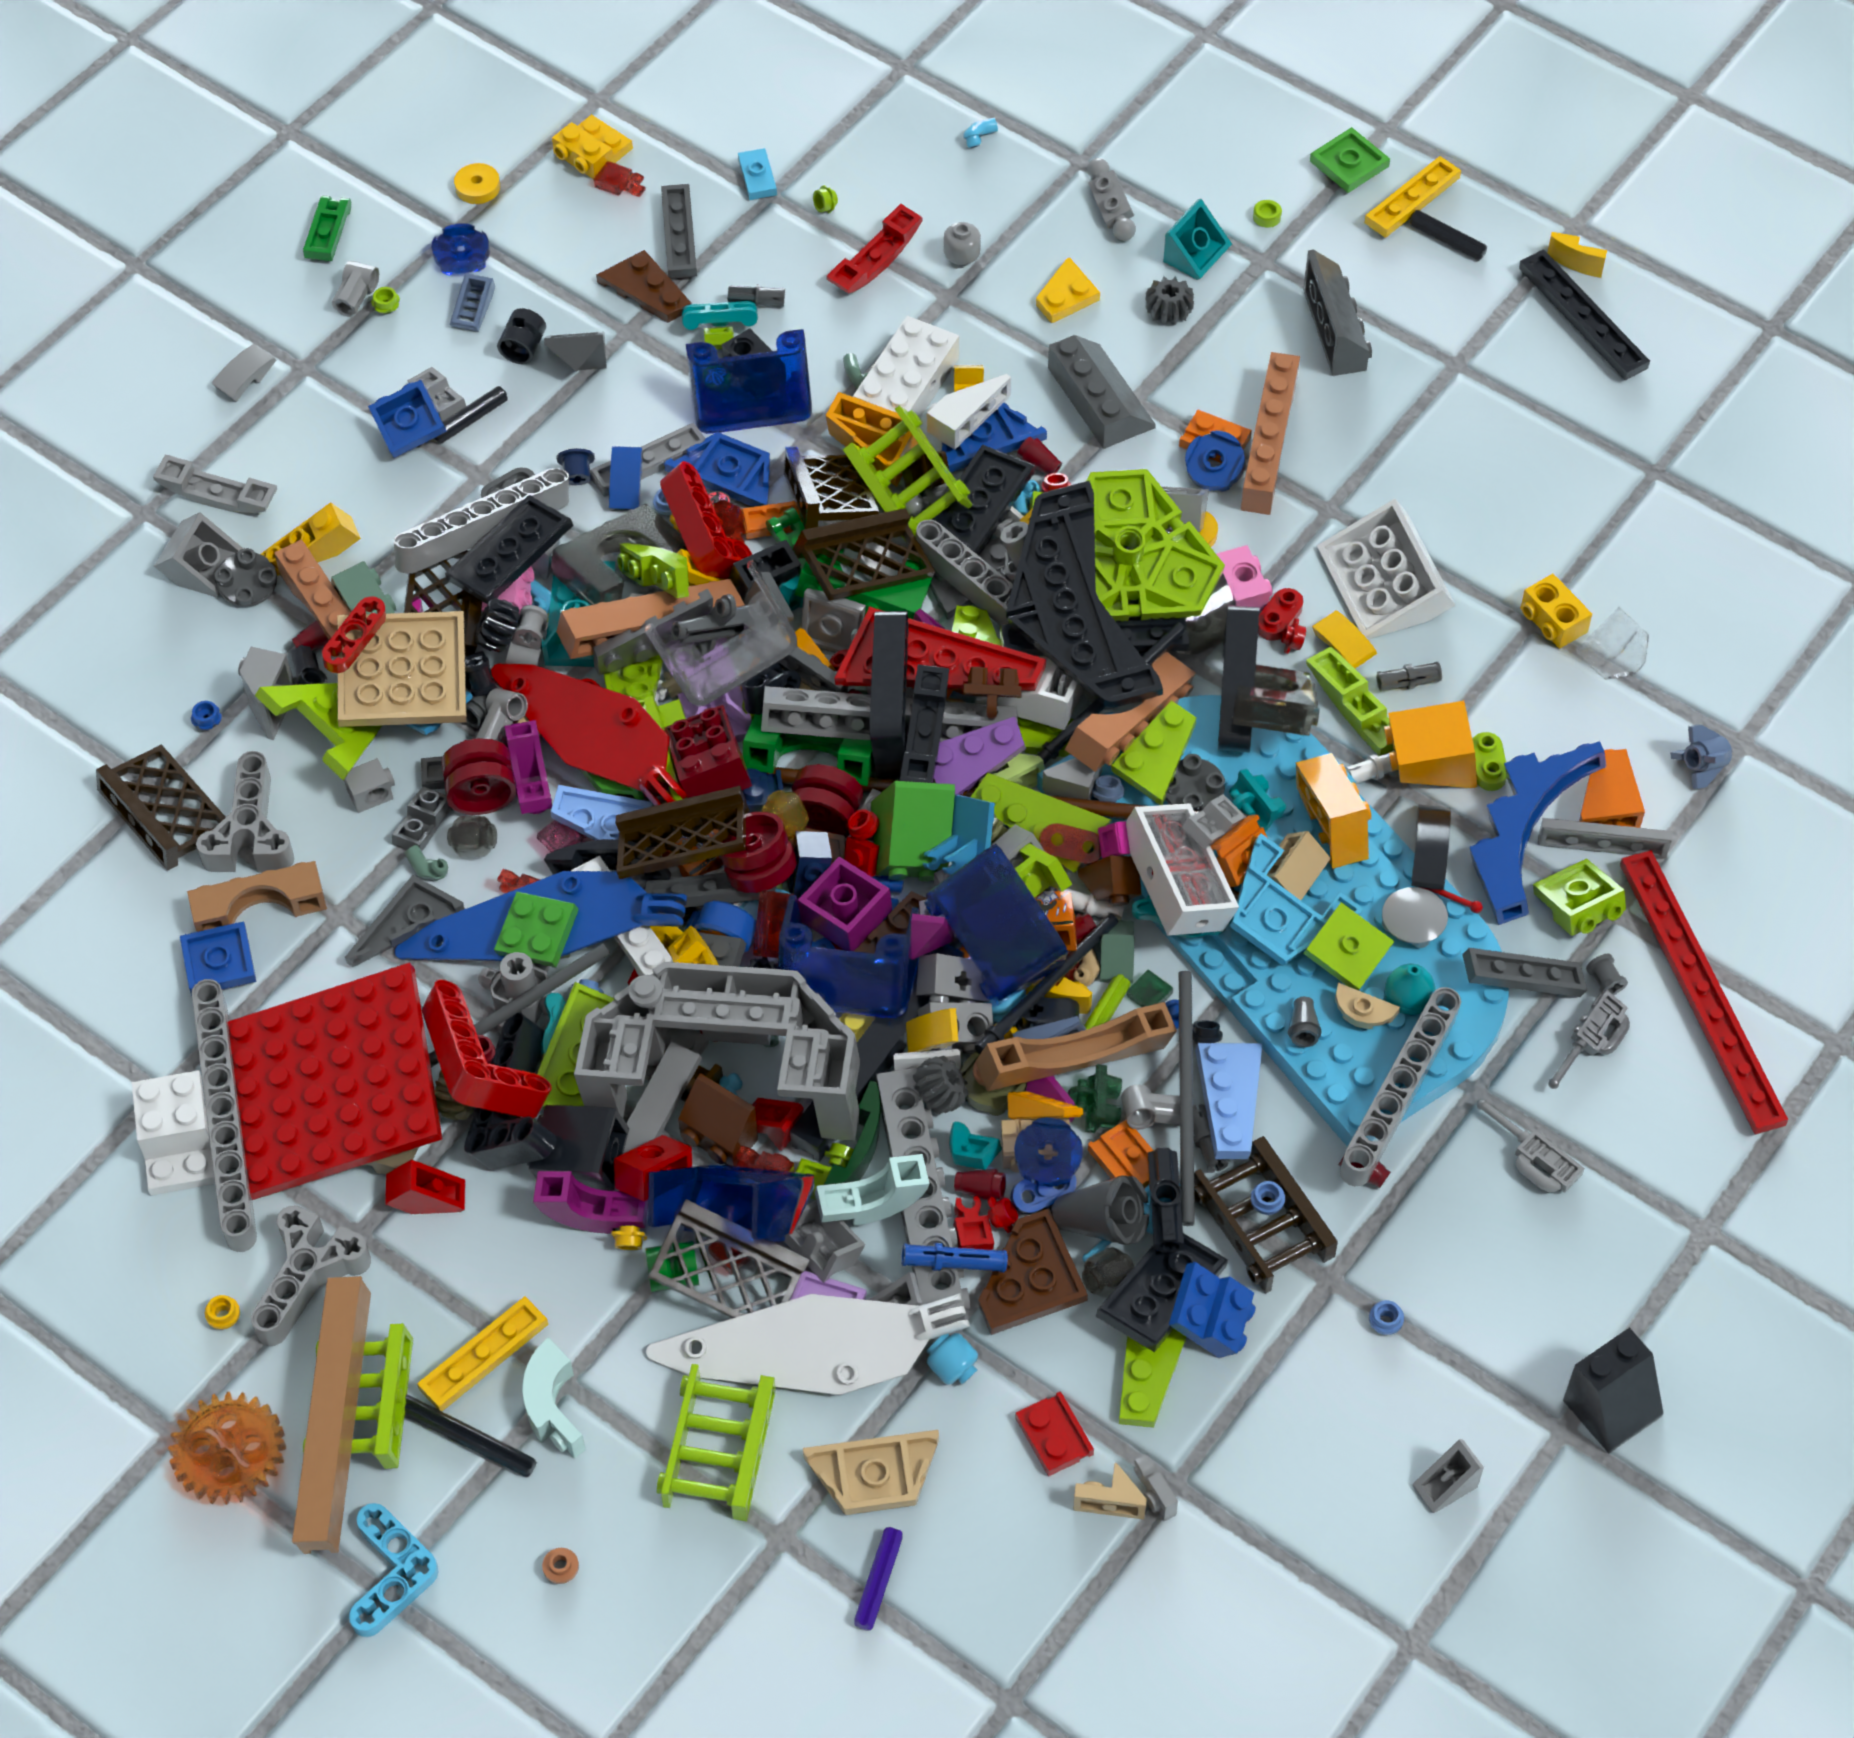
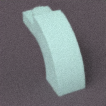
(876, 1197)
(542, 1380)

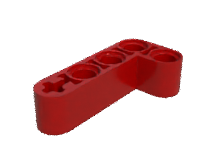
(699, 524)

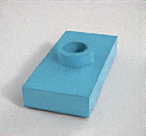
(757, 174)

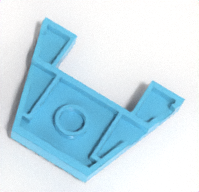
(1271, 914)

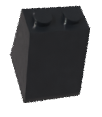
(585, 1143)
(1616, 1390)

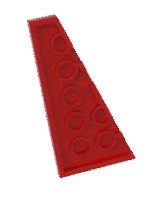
(939, 648)

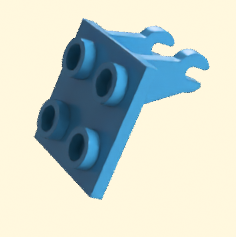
(969, 834)

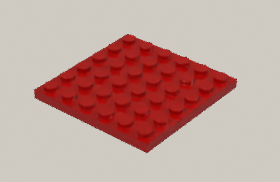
(333, 1081)

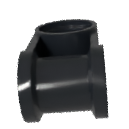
(478, 674)
(773, 677)
(1049, 1011)

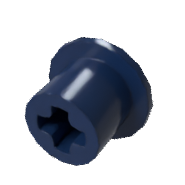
(576, 464)

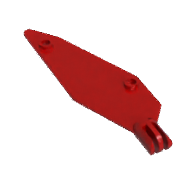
(594, 728)

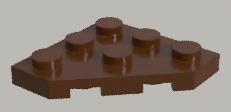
(1037, 1276)

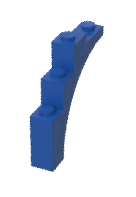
(1514, 817)

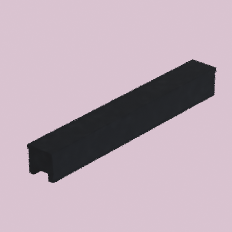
(876, 1054)

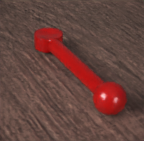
(1475, 906)

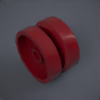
(478, 776)
(828, 797)
(767, 856)

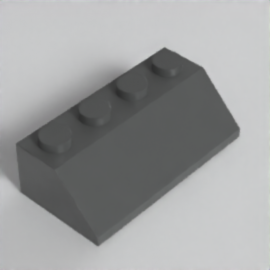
(1335, 315)
(1097, 390)

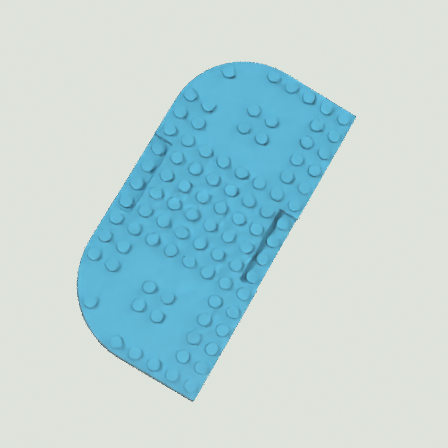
(1347, 1062)

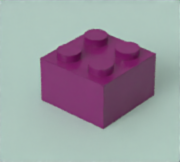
(845, 905)

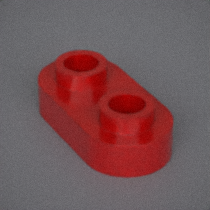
(1281, 612)

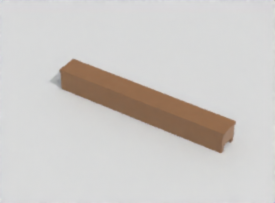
(332, 1415)

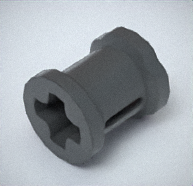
(1606, 974)

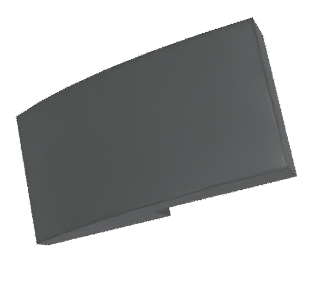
(422, 819)

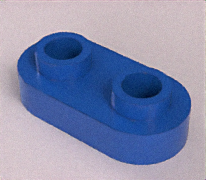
(1041, 1195)

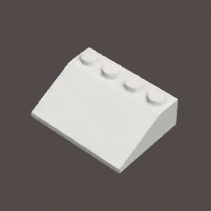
(1385, 572)

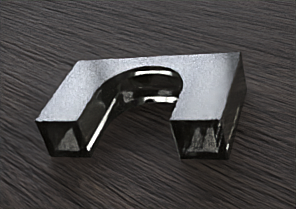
(580, 562)
(1278, 702)

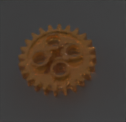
(203, 1469)

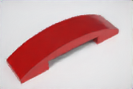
(879, 252)

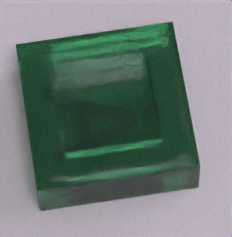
(1149, 990)

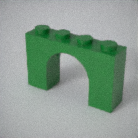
(901, 597)
(764, 749)

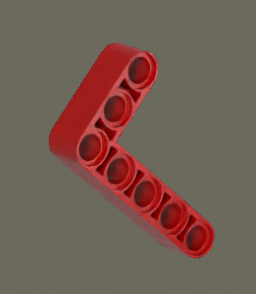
(464, 1063)

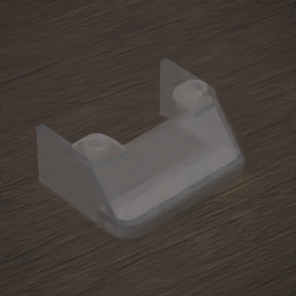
(735, 660)

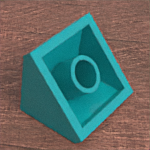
(1195, 241)

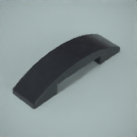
(925, 724)
(1431, 847)
(580, 853)

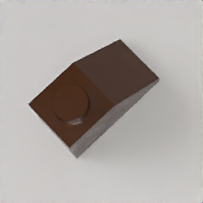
(1112, 879)

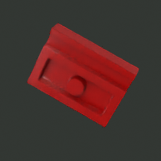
(1054, 1433)

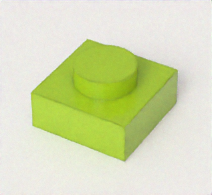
(718, 336)

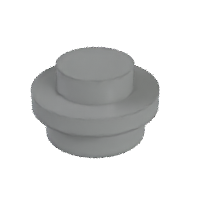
(645, 991)

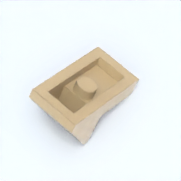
(1121, 1500)

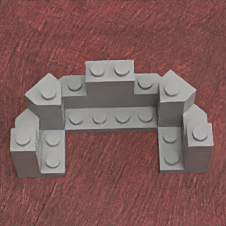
(728, 1007)

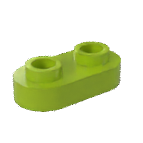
(1489, 758)

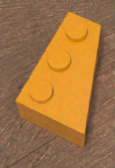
(865, 423)
(1336, 806)

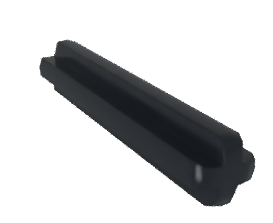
(1448, 234)
(472, 413)

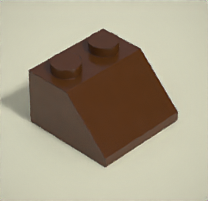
(717, 1121)

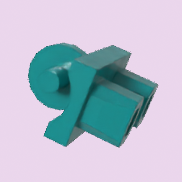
(1251, 798)

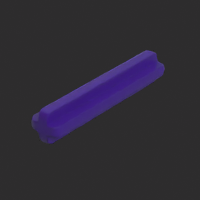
(878, 1578)

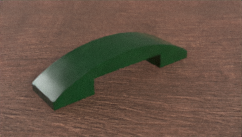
(865, 1148)

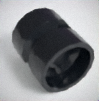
(521, 336)

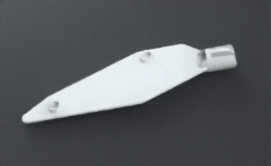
(814, 1343)

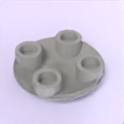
(1414, 916)

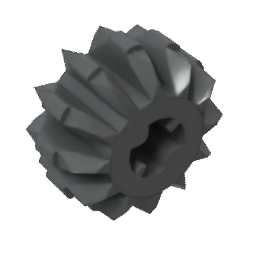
(1169, 300)
(940, 1084)

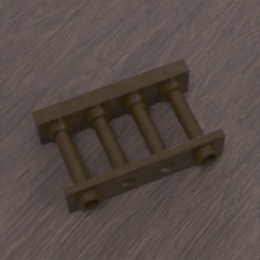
(1298, 1214)

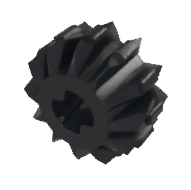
(497, 625)

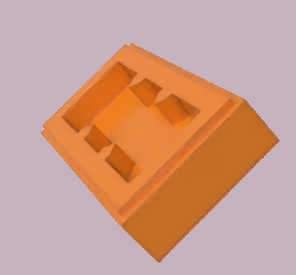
(756, 518)

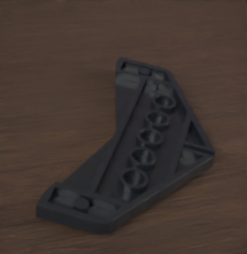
(1059, 607)

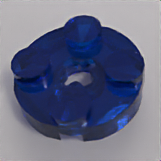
(460, 262)
(1059, 1168)

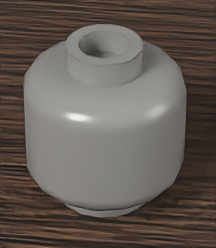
(962, 243)

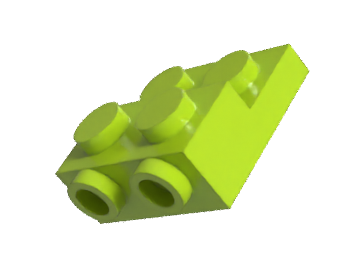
(1581, 897)

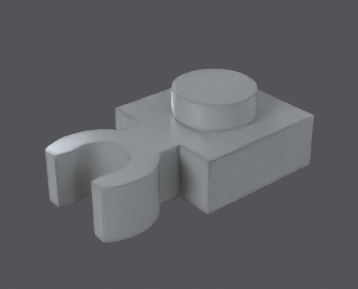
(1158, 1493)

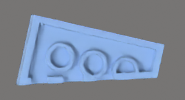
(1230, 1093)

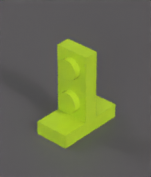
(1041, 871)

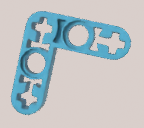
(403, 1565)

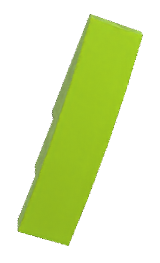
(1351, 697)

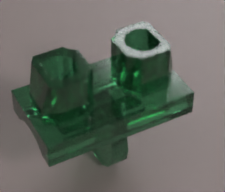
(1092, 1096)

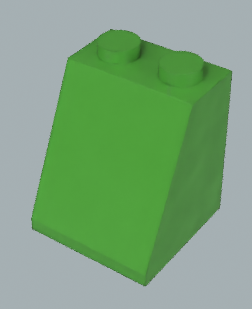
(911, 821)

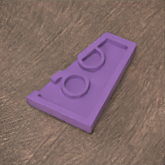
(974, 754)

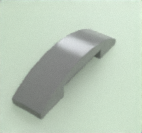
(213, 490)

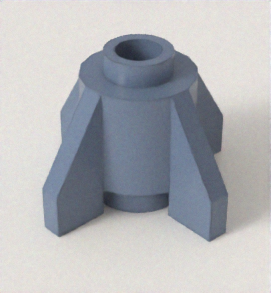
(1705, 754)

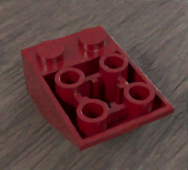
(707, 753)

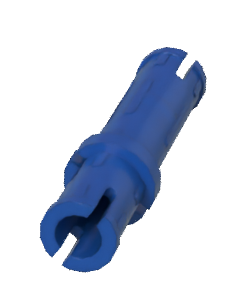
(950, 1257)

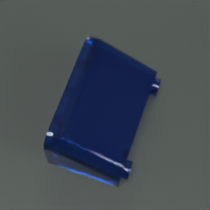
(751, 387)
(998, 924)

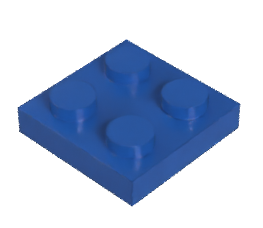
(219, 955)

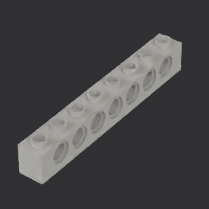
(849, 714)
(895, 1090)

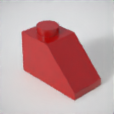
(424, 1189)

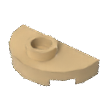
(1363, 1009)

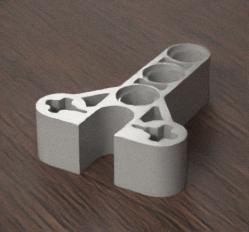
(221, 846)
(300, 1232)

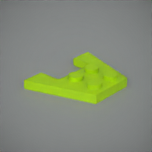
(320, 707)

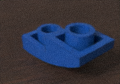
(625, 477)

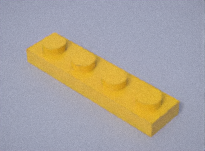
(1412, 196)
(482, 1354)

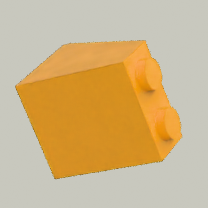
(1432, 745)

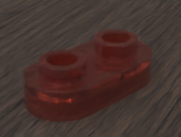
(1072, 843)

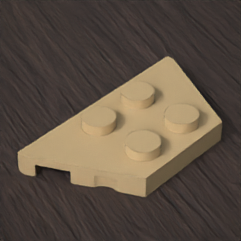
(874, 1471)

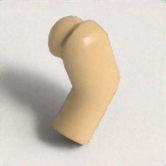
(1088, 969)

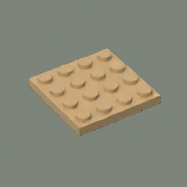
(406, 672)

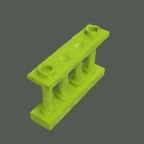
(880, 480)
(394, 1387)
(743, 1463)

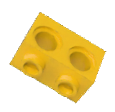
(1556, 611)

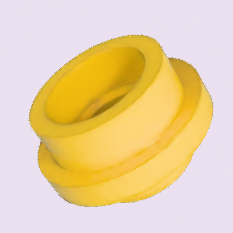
(218, 1304)

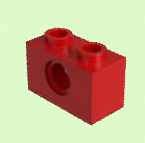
(657, 1154)

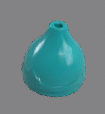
(1409, 988)

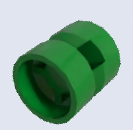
(670, 1267)

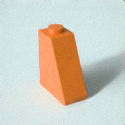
(1613, 793)

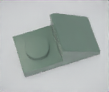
(1118, 952)

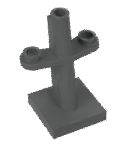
(723, 620)

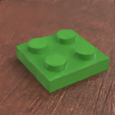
(1349, 160)
(537, 928)

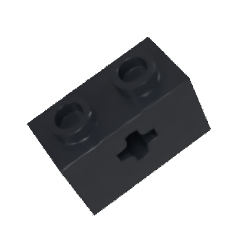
(776, 559)

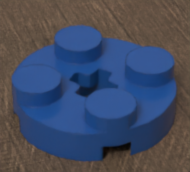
(1210, 445)

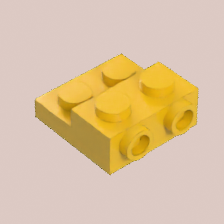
(590, 145)

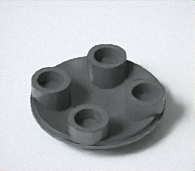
(246, 578)
(1195, 783)

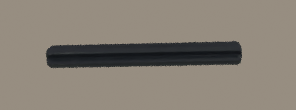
(469, 1436)

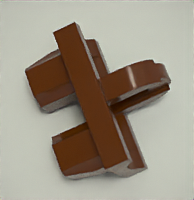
(1007, 687)

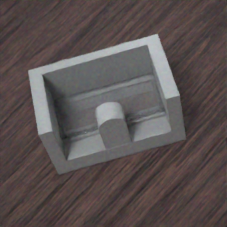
(826, 1244)

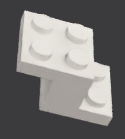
(173, 1132)

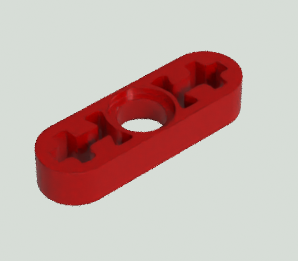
(354, 621)

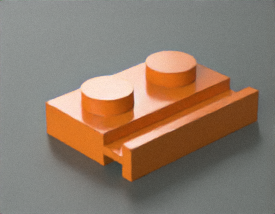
(1204, 422)
(1236, 848)
(1122, 1153)

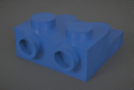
(407, 418)
(1212, 1311)

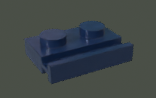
(762, 787)

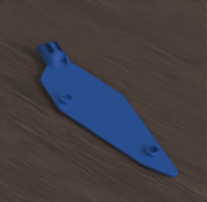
(605, 910)

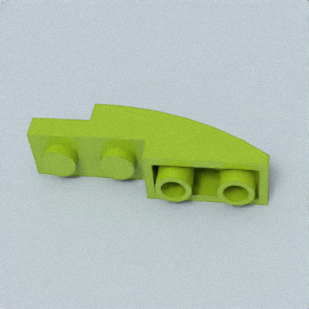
(655, 567)

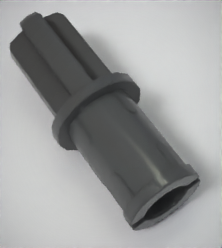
(757, 295)

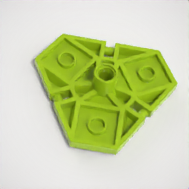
(1163, 571)

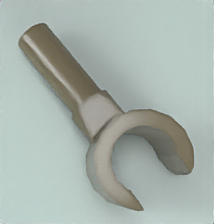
(671, 684)

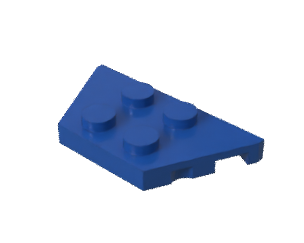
(1002, 431)
(730, 468)

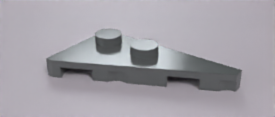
(404, 916)

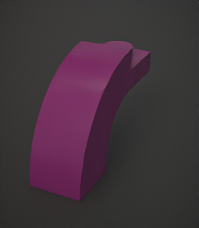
(528, 767)
(584, 1207)

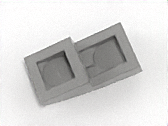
(239, 373)
(444, 398)
(1213, 821)

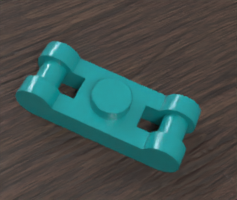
(719, 314)

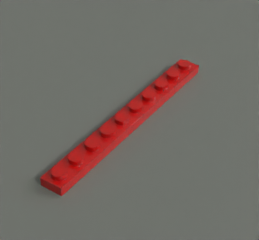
(1704, 993)

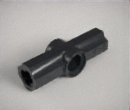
(1166, 1217)

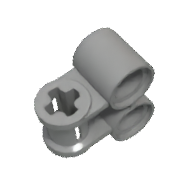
(528, 636)

